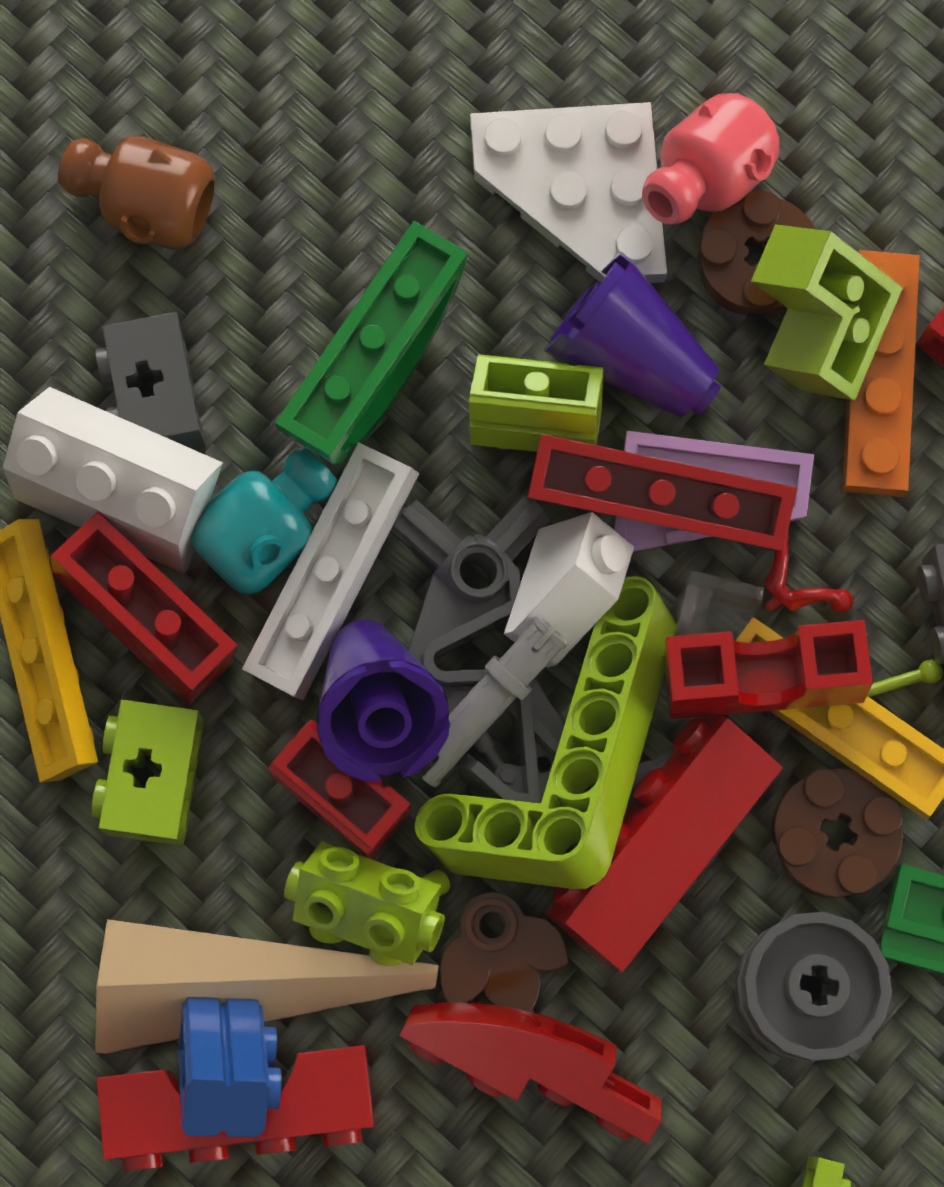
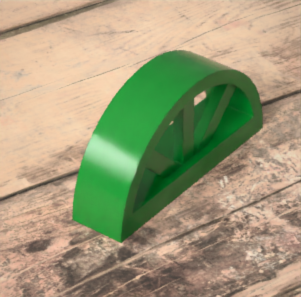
(376, 347)

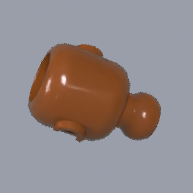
(142, 188)

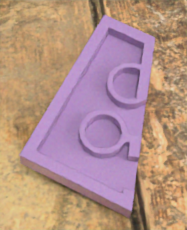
(748, 461)

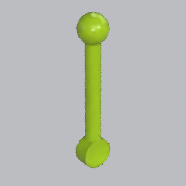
(928, 672)

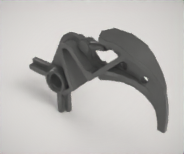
(460, 614)

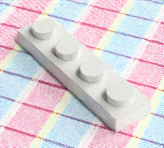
(330, 571)

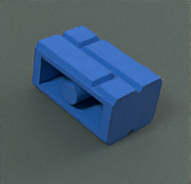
(225, 1068)

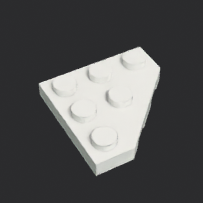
(576, 178)

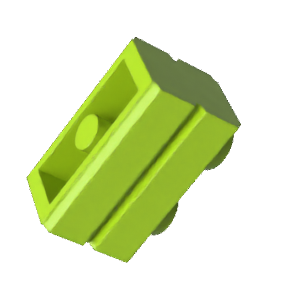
(523, 398)

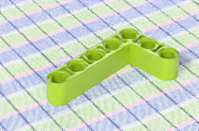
(623, 639)

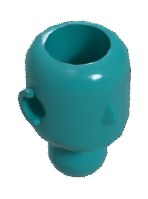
(260, 524)

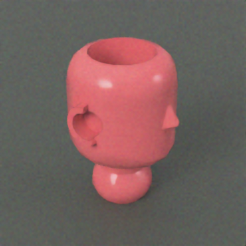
(712, 159)

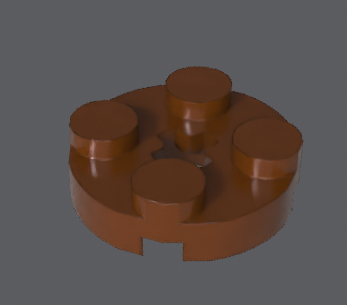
(725, 250)
(802, 845)

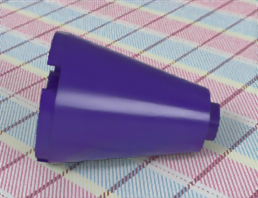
(637, 342)
(377, 708)

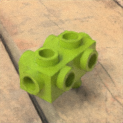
(367, 904)

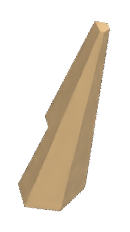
(155, 969)

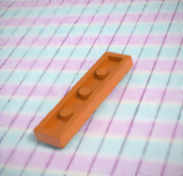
(881, 415)

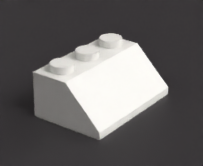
(87, 461)

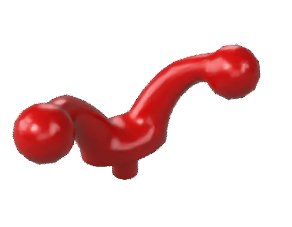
(839, 599)

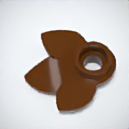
(502, 965)

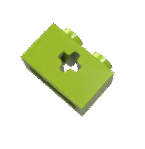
(173, 743)

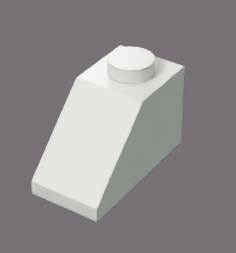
(570, 579)

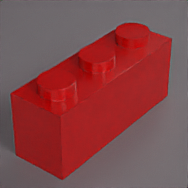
(143, 608)

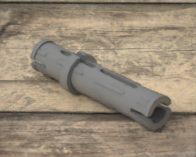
(488, 699)

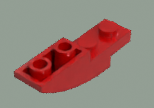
(509, 1046)

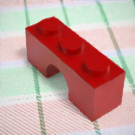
(808, 669)

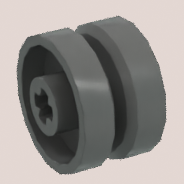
(850, 981)

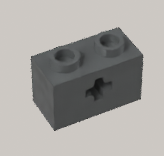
(149, 351)

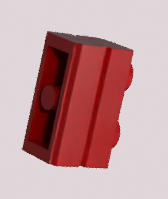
(354, 809)

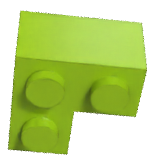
(833, 312)

